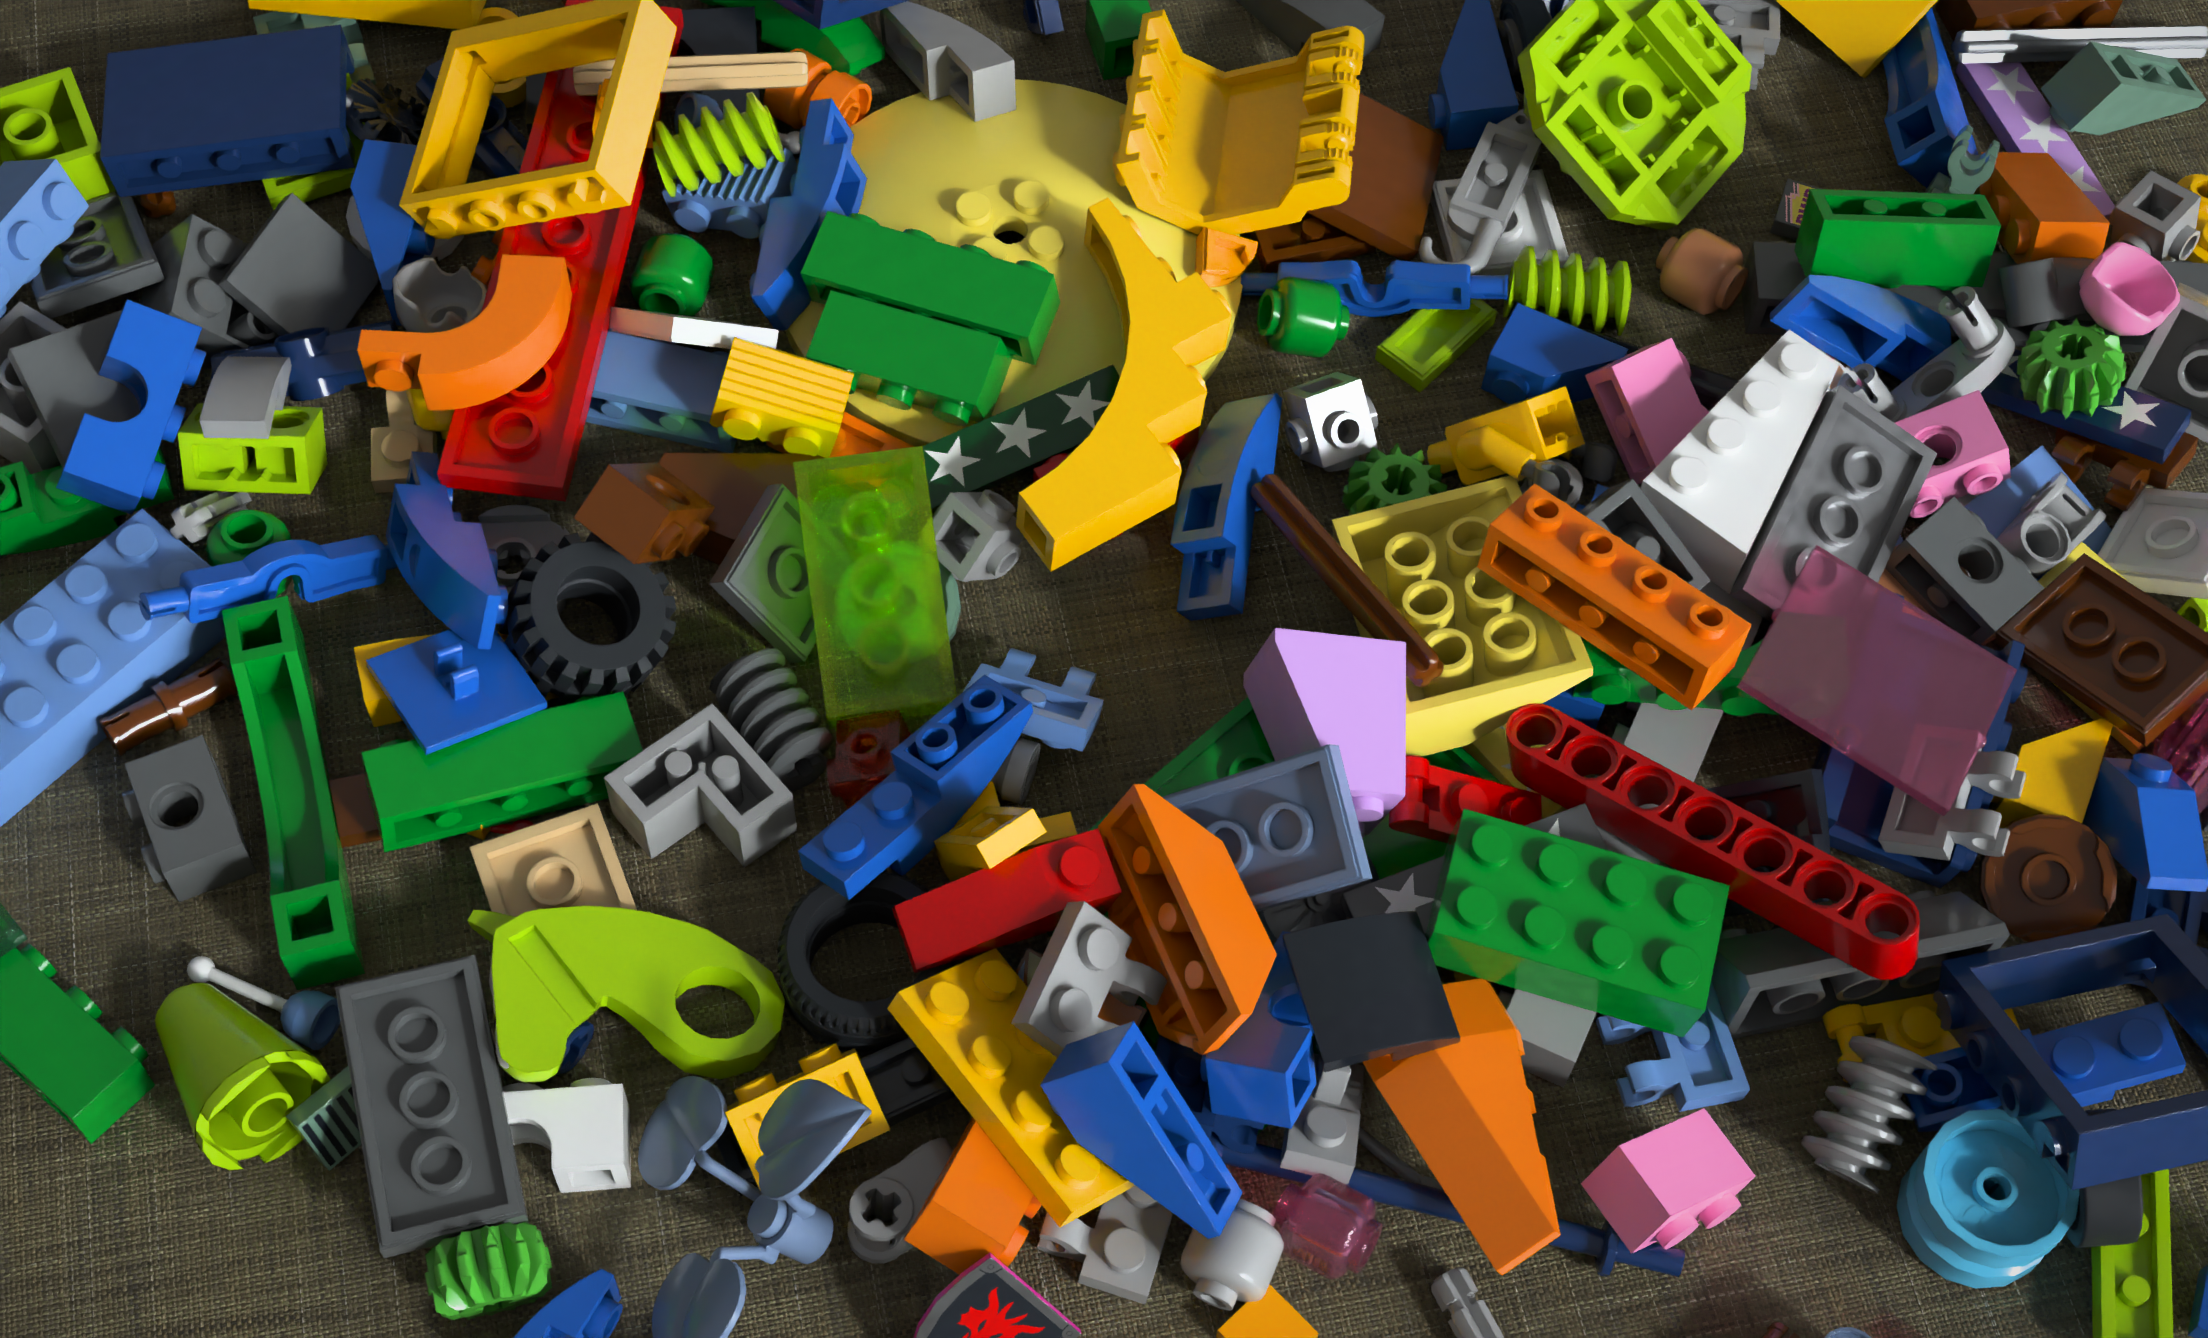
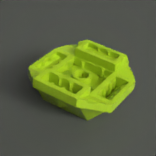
(1637, 103)

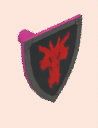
(992, 1303)

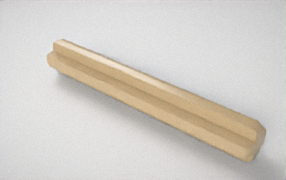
(711, 72)

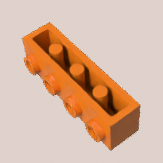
(1613, 596)

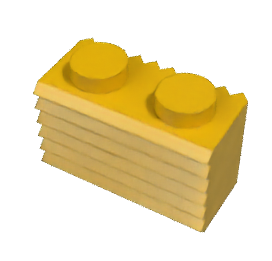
(781, 399)

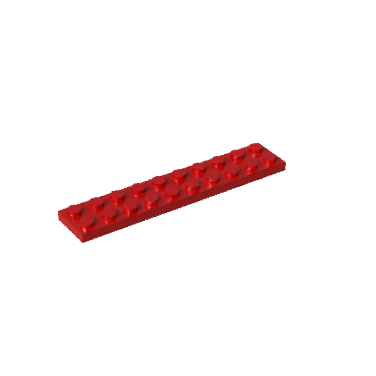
(534, 433)

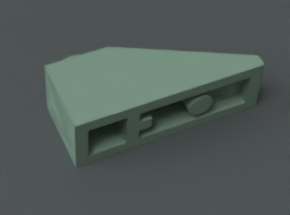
(2117, 89)

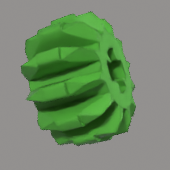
(2071, 368)
(1390, 480)
(488, 1270)

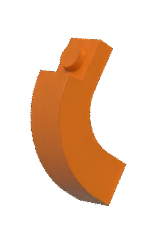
(486, 354)

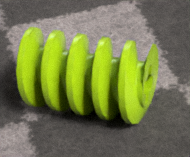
(716, 144)
(1570, 288)

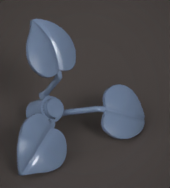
(797, 1140)

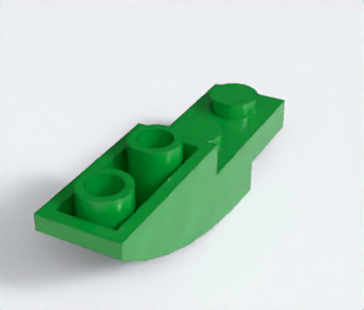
(844, 46)
(44, 517)

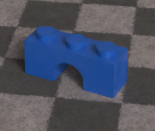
(117, 459)
(1268, 1062)

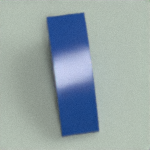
(1864, 324)

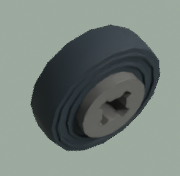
(1518, 26)

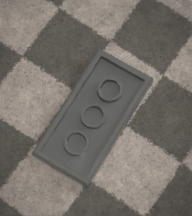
(429, 1105)

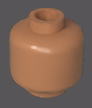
(1701, 271)

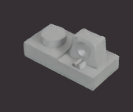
(1328, 1125)

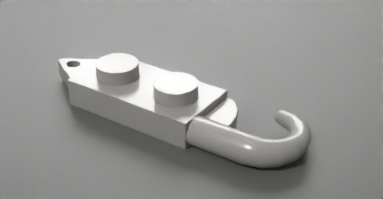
(1489, 189)

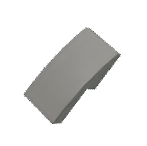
(245, 397)

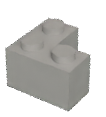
(698, 777)

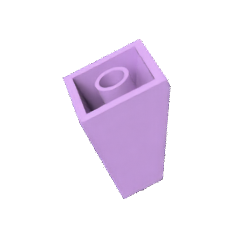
(1340, 693)

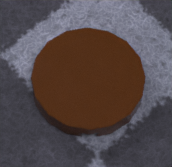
(2051, 878)

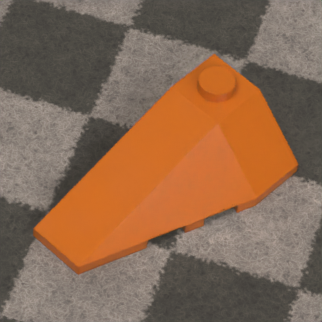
(1476, 1125)

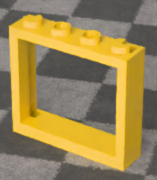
(526, 46)

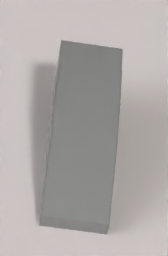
(949, 59)

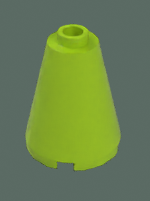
(234, 1075)

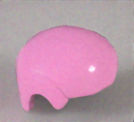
(2128, 290)

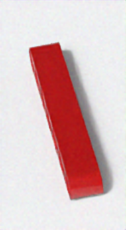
(1740, 846)

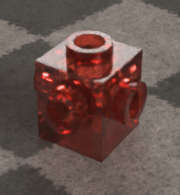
(864, 753)

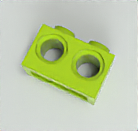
(282, 464)

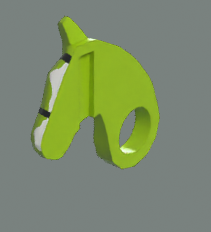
(569, 961)

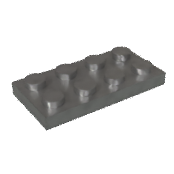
(1841, 493)

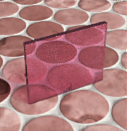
(1878, 680)

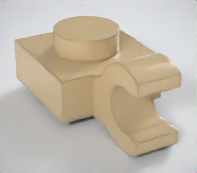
(393, 444)

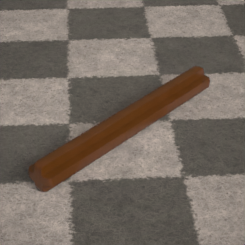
(1345, 577)

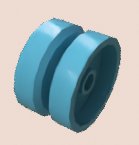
(1984, 1201)

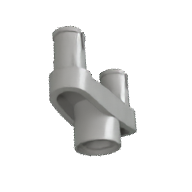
(1960, 369)

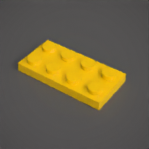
(996, 1073)

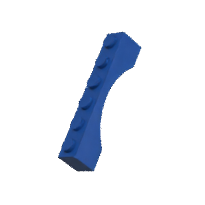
(1923, 102)

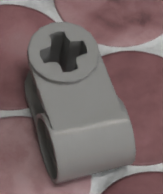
(2049, 526)
(895, 1195)

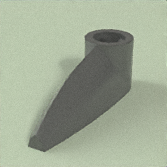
(2042, 290)

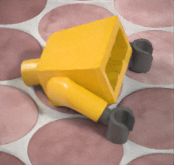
(1517, 443)

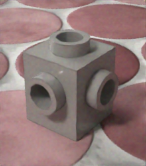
(2158, 218)
(1330, 421)
(976, 535)

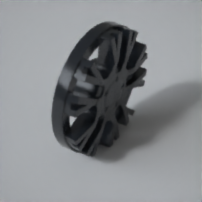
(384, 114)

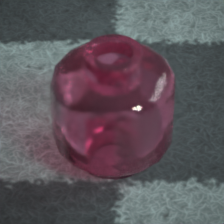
(1327, 1226)

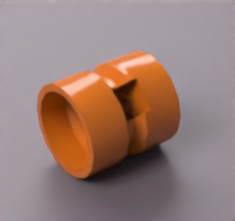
(848, 93)

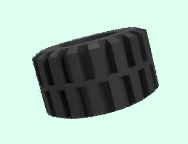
(611, 581)

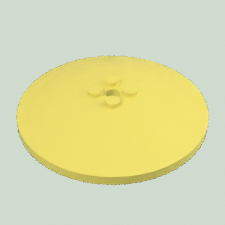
(1020, 174)

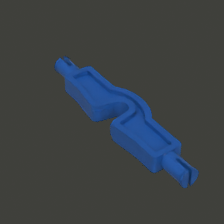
(1405, 286)
(315, 569)

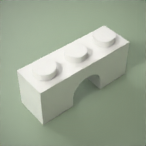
(581, 1127)

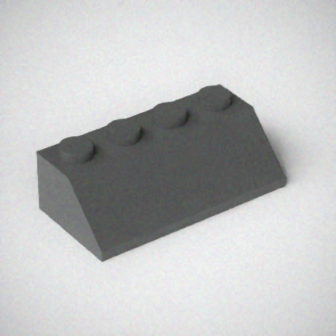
(1785, 982)

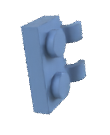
(1060, 715)
(1696, 1068)

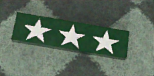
(1017, 437)

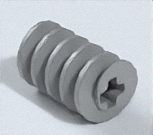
(1866, 1109)

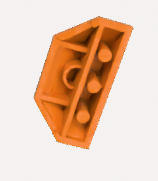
(1186, 919)

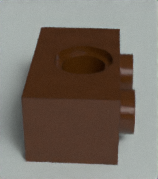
(645, 513)

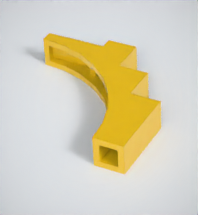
(1125, 464)

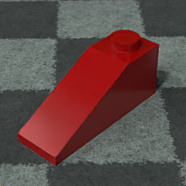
(1007, 902)

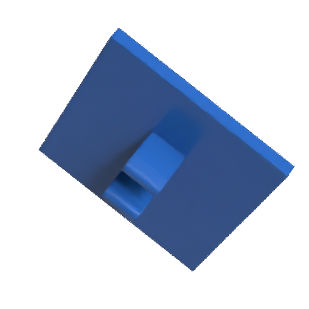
(453, 689)

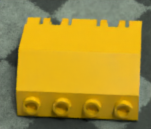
(1238, 143)

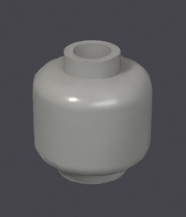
(1238, 1261)

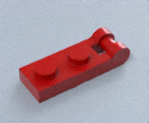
(1439, 795)

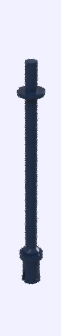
(1433, 1201)

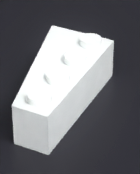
(1736, 458)

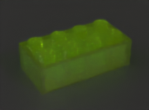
(875, 584)

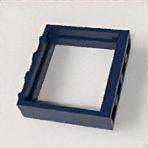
(2107, 1144)

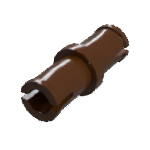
(168, 706)

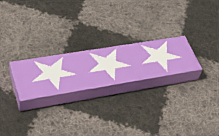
(2025, 124)

